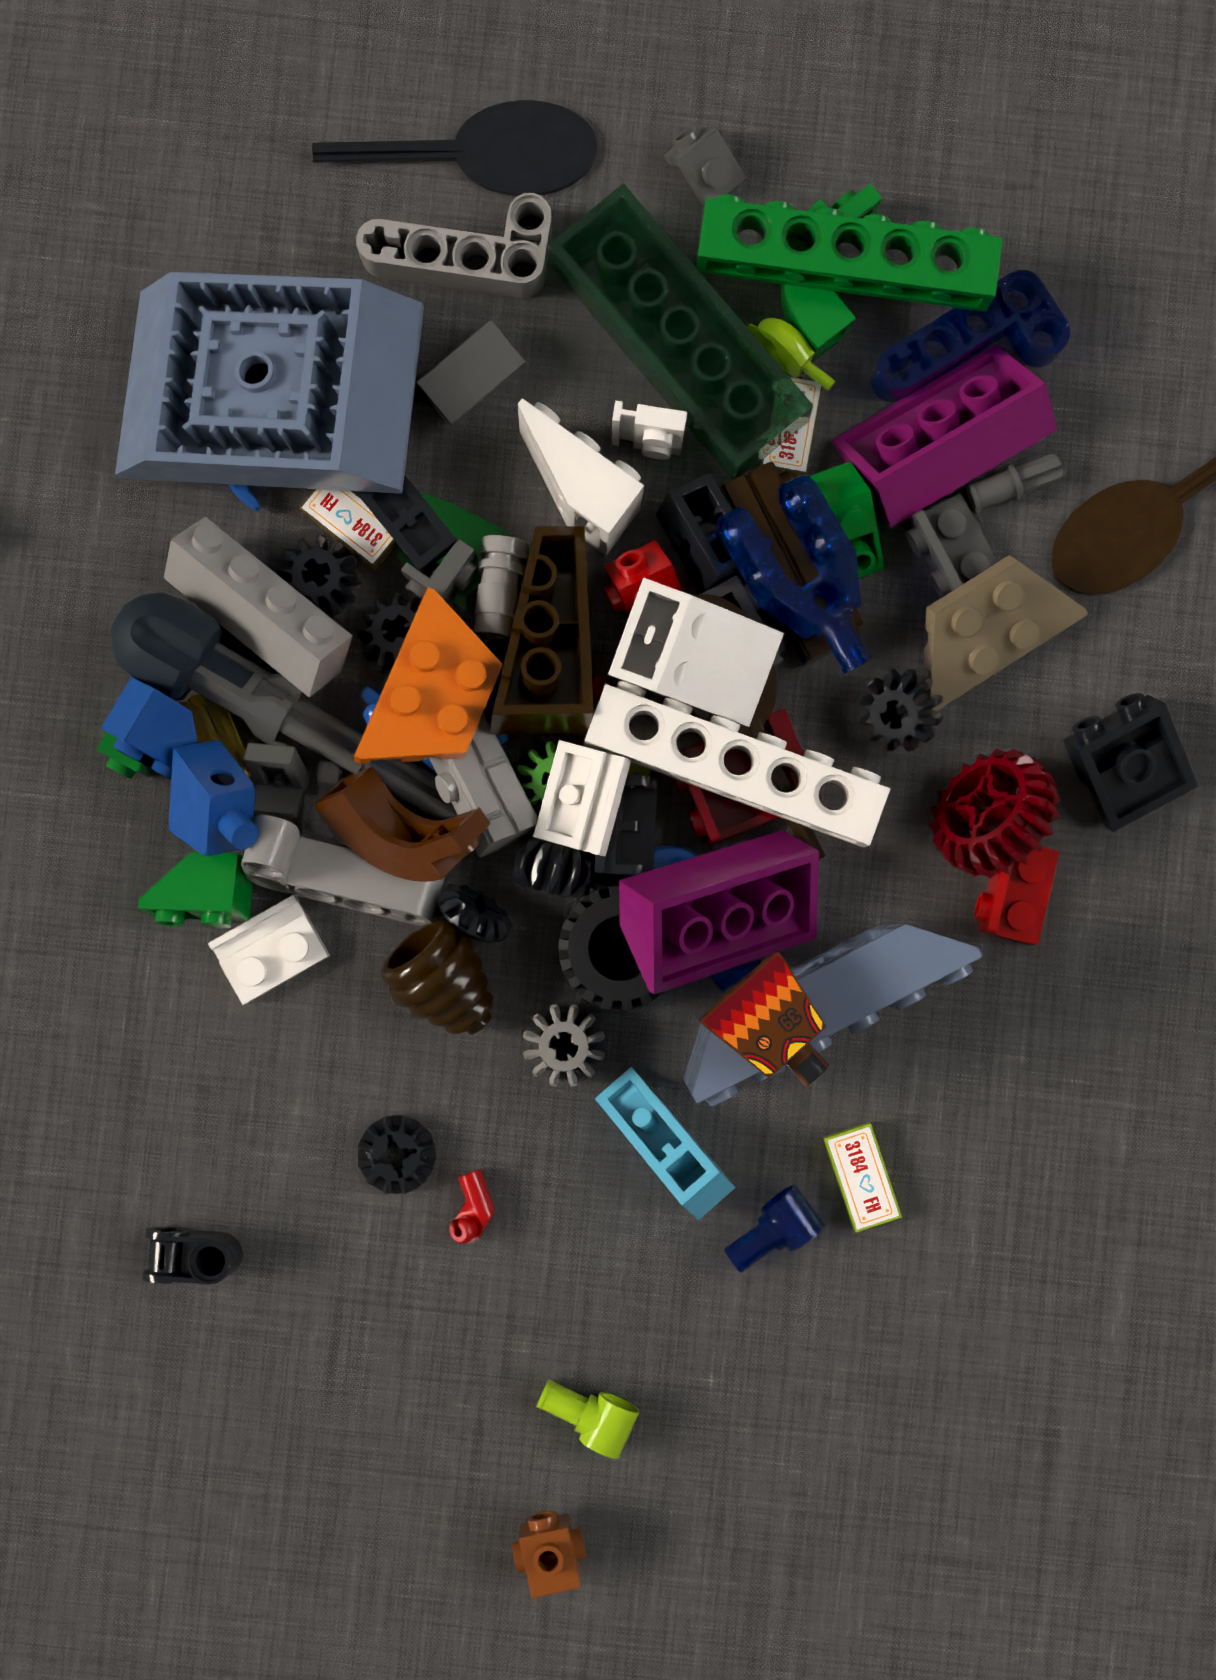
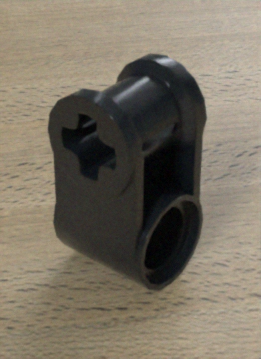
(180, 1255)

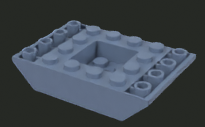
(321, 417)
(846, 989)

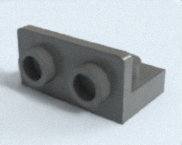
(950, 544)

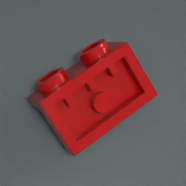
(1018, 900)

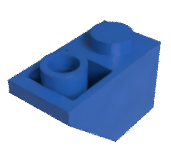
(150, 725)

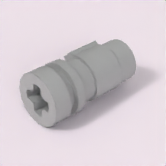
(499, 585)

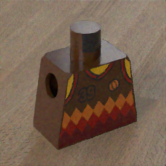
(770, 1021)

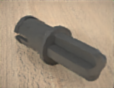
(1014, 482)

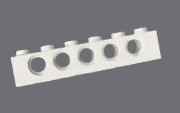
(861, 788)

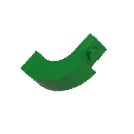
(818, 312)

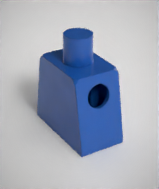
(211, 800)

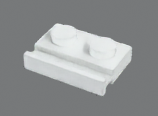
(650, 428)
(582, 798)
(269, 949)

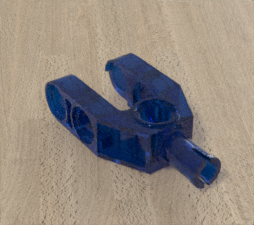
(831, 556)

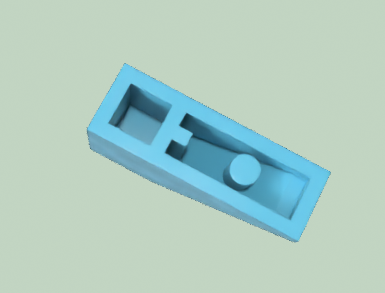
(665, 1144)

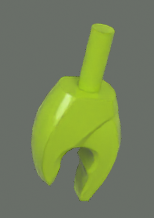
(789, 349)

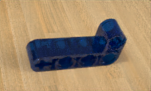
(963, 342)

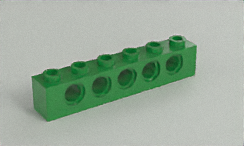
(869, 274)

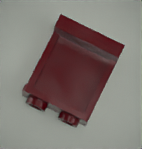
(721, 816)

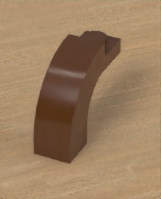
(392, 836)

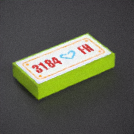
(862, 1177)

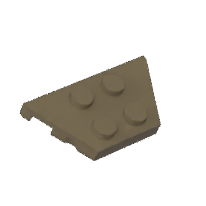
(991, 626)

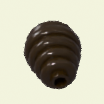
(440, 978)

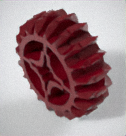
(1001, 822)

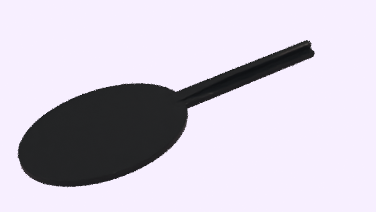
(501, 148)

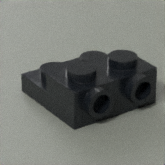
(1130, 760)

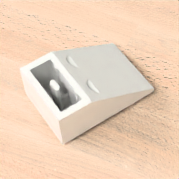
(581, 480)
(695, 652)

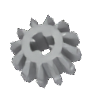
(549, 1052)

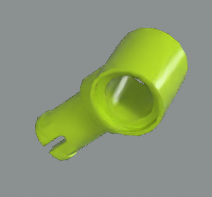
(601, 1420)

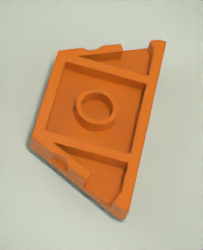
(432, 690)

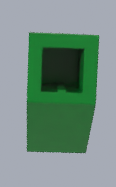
(854, 509)
(202, 890)

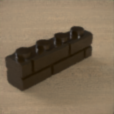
(759, 497)

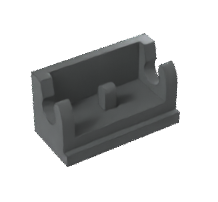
(469, 373)

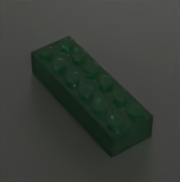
(679, 332)

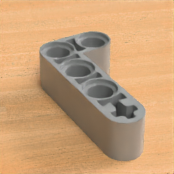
(457, 246)
(333, 875)

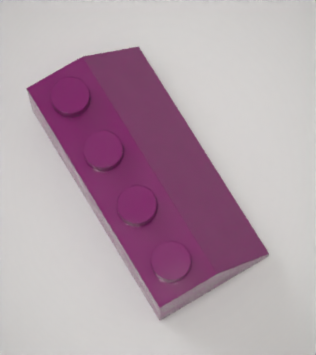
(948, 433)
(720, 909)

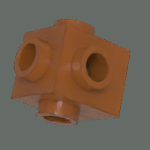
(549, 1553)

